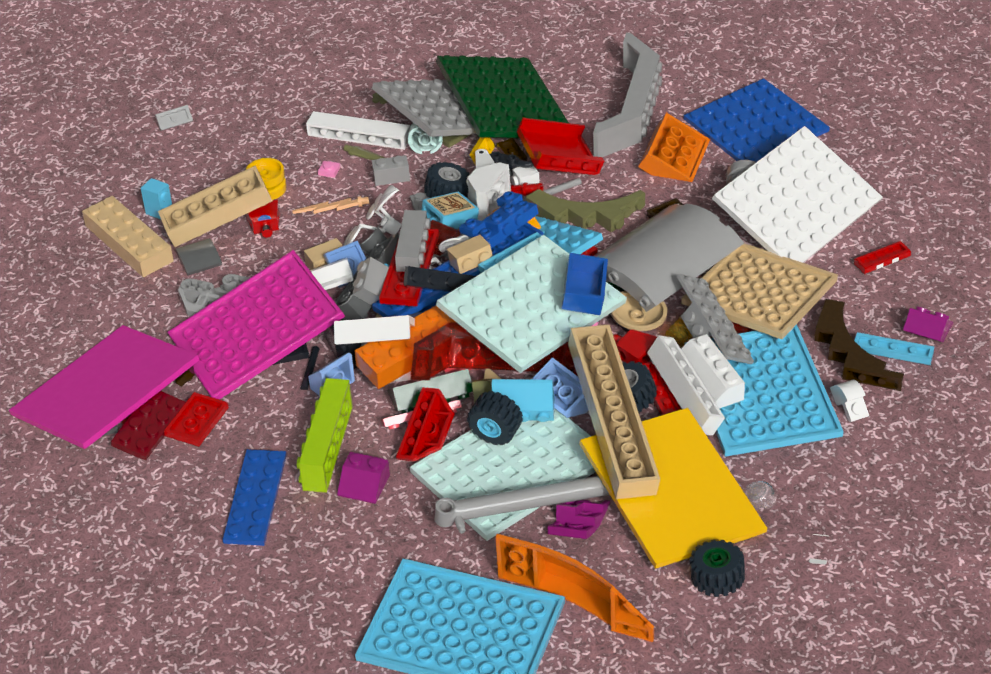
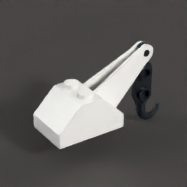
(491, 179)

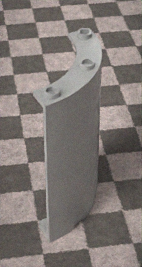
(668, 244)

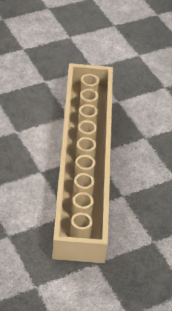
(613, 412)

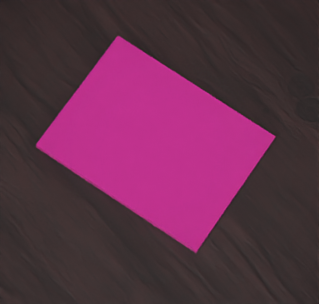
(256, 324)
(104, 386)

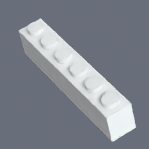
(358, 130)
(685, 383)

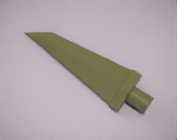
(360, 152)

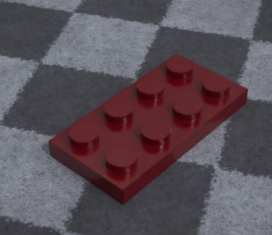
(147, 425)

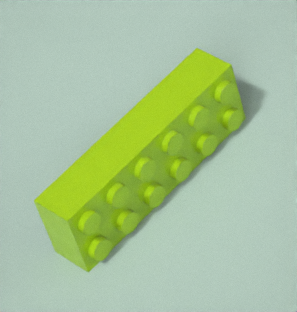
(325, 435)

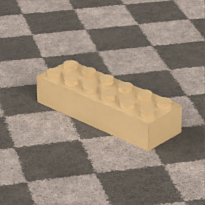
(214, 206)
(128, 236)

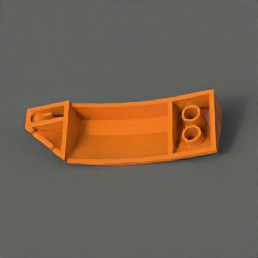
(567, 577)

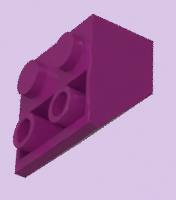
(928, 325)

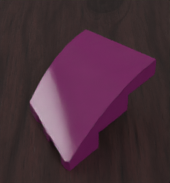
(578, 518)

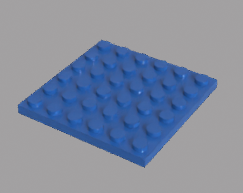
(753, 121)

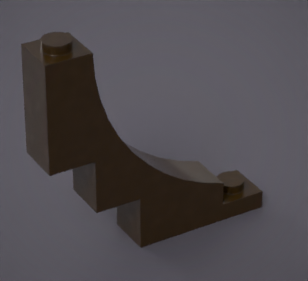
(857, 362)

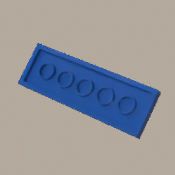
(255, 497)

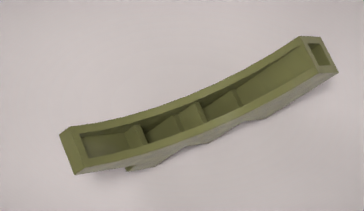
(585, 214)

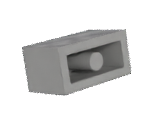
(390, 170)
(369, 280)

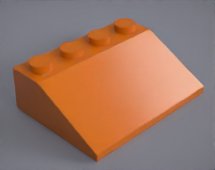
(674, 150)

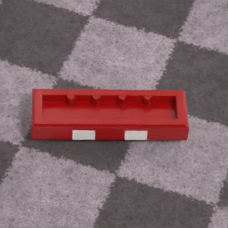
(882, 257)

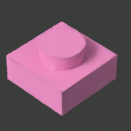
(329, 169)

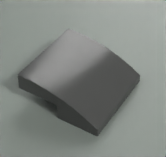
(198, 256)

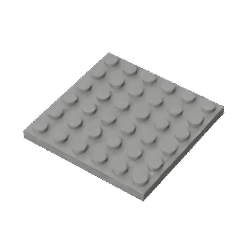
(427, 105)

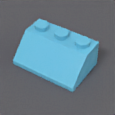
(532, 396)

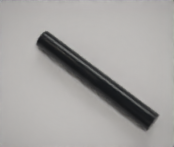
(310, 367)

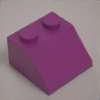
(363, 477)

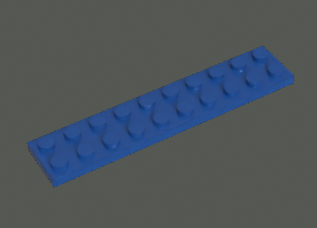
(430, 296)

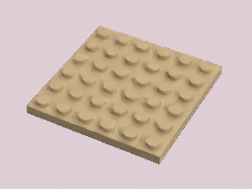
(766, 289)

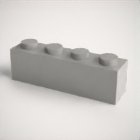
(412, 239)

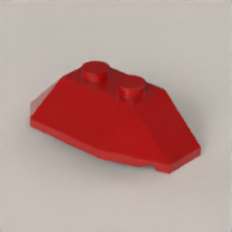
(427, 426)

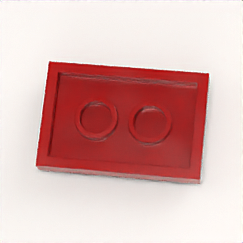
(196, 419)

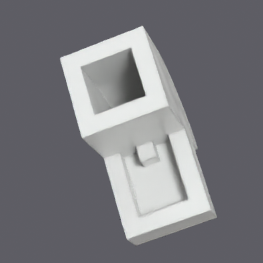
(850, 395)

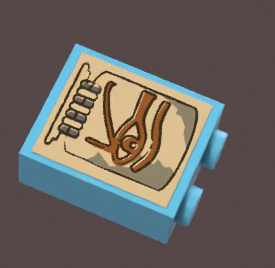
(450, 209)

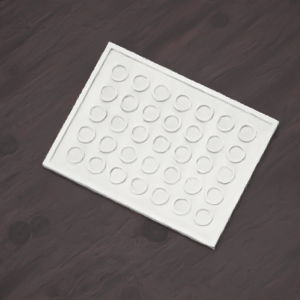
(797, 197)

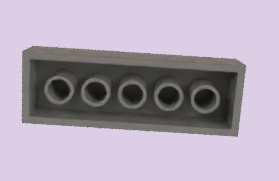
(352, 306)

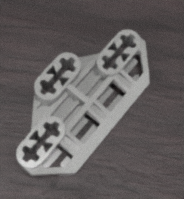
(199, 294)

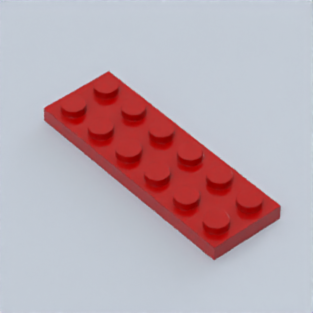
(393, 288)

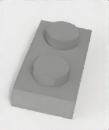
(173, 117)

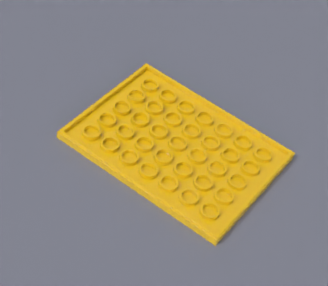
(694, 497)

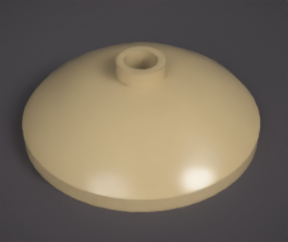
(633, 316)

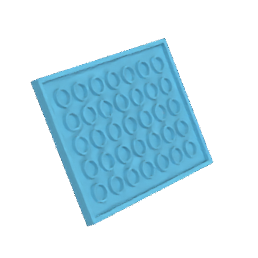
(781, 398)
(458, 624)

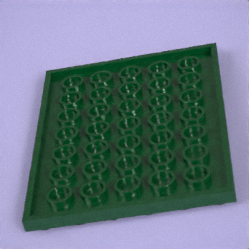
(499, 93)

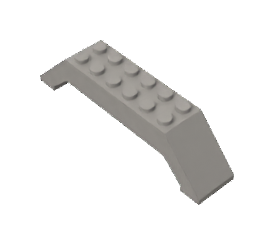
(632, 123)

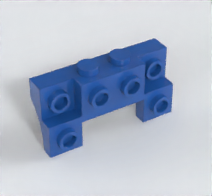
(504, 221)

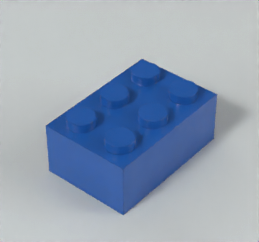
(585, 284)

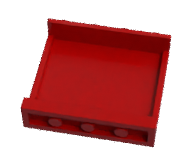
(558, 146)

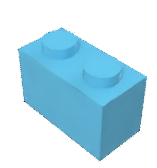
(155, 197)

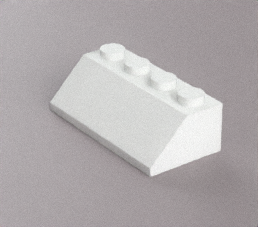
(714, 371)

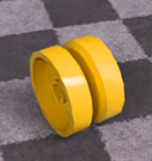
(272, 174)

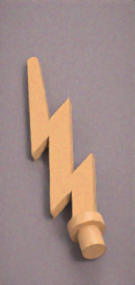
(342, 204)

